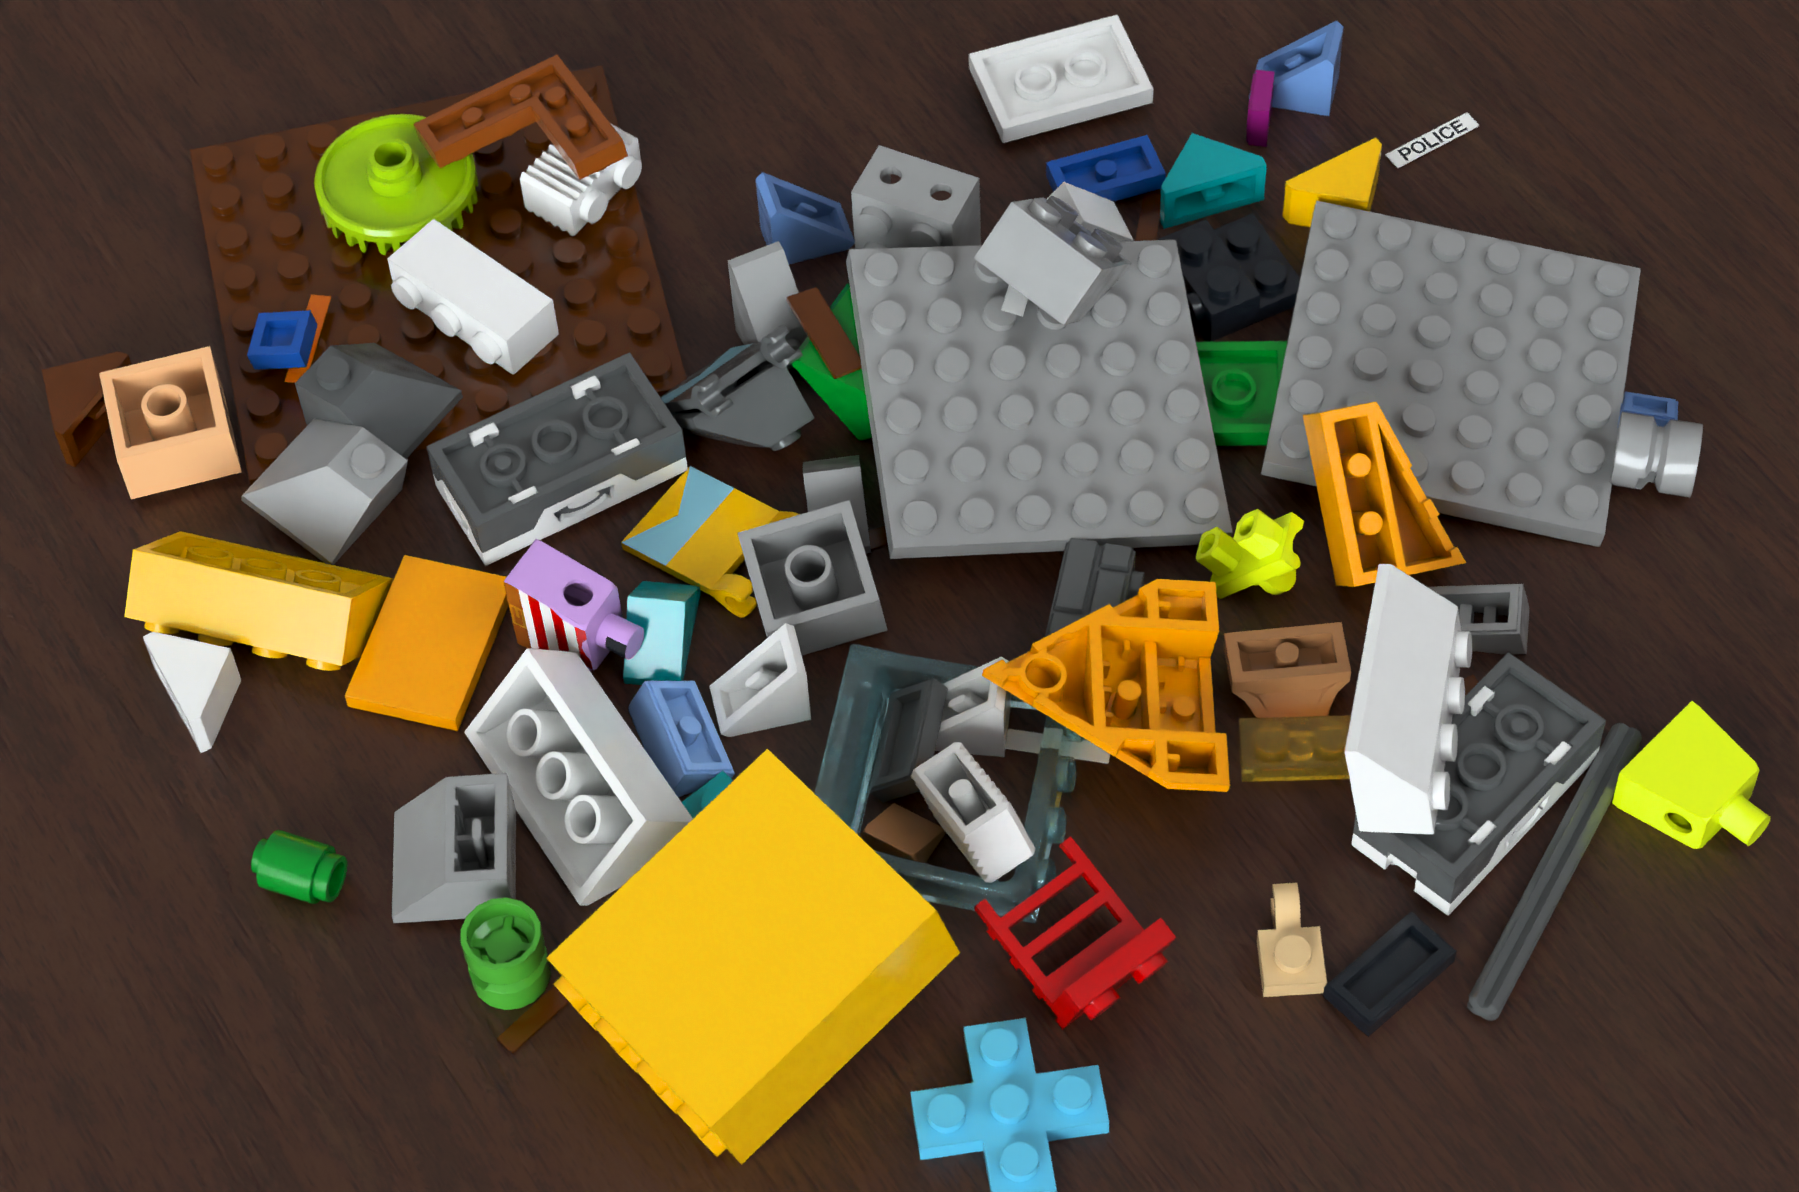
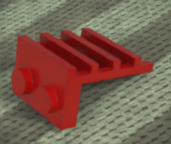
(1091, 977)

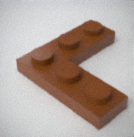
(537, 94)

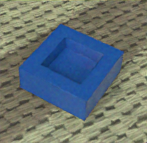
(282, 340)

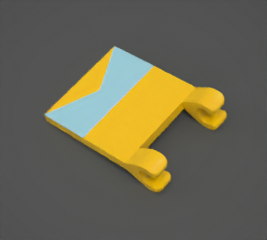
(697, 539)

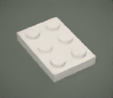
(1060, 78)

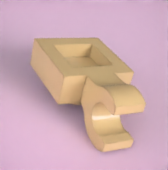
(1290, 954)

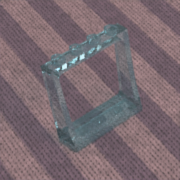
(851, 759)

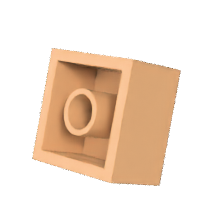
(170, 422)

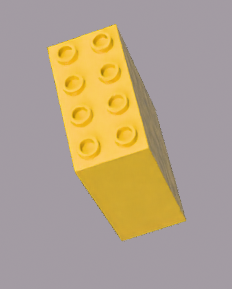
(752, 958)

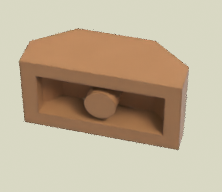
(1288, 669)

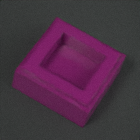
(1260, 108)

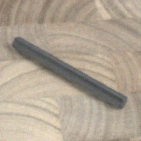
(1553, 873)

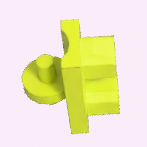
(1255, 556)

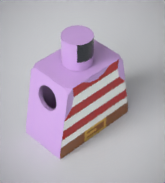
(568, 608)

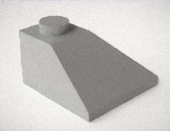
(328, 487)

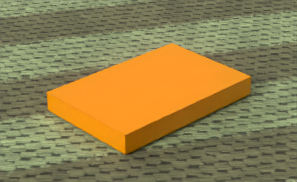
(429, 643)

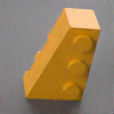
(1371, 498)

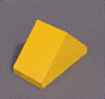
(1342, 181)

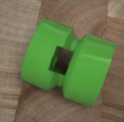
(505, 953)

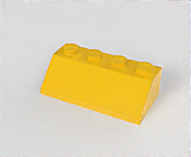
(254, 599)

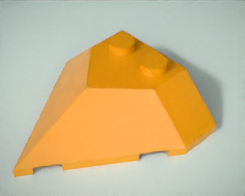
(1135, 683)

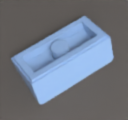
(679, 734)

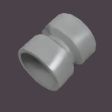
(1656, 454)

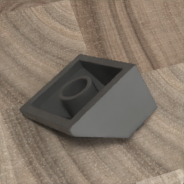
(378, 392)
(764, 411)

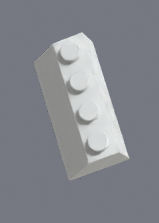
(1406, 706)
(576, 773)

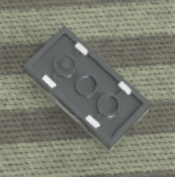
(557, 458)
(1514, 759)

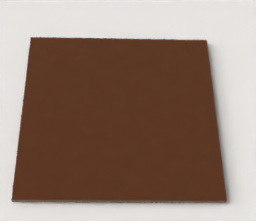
(276, 251)

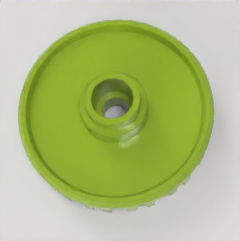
(386, 186)

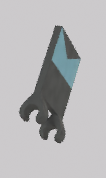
(704, 386)

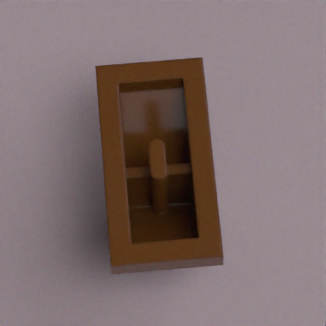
(79, 403)

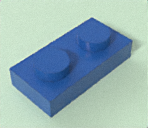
(1111, 170)

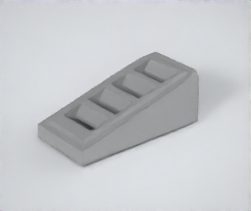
(1492, 601)

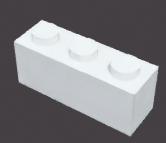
(472, 297)

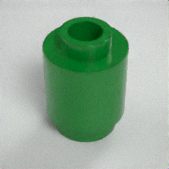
(299, 867)

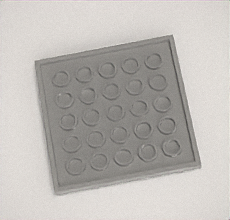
(1482, 356)
(1028, 427)

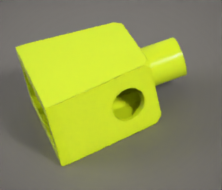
(1692, 783)

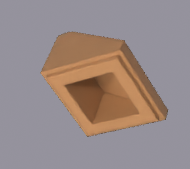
(903, 834)

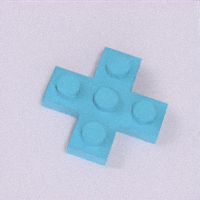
(1009, 1109)

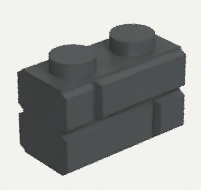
(1092, 579)

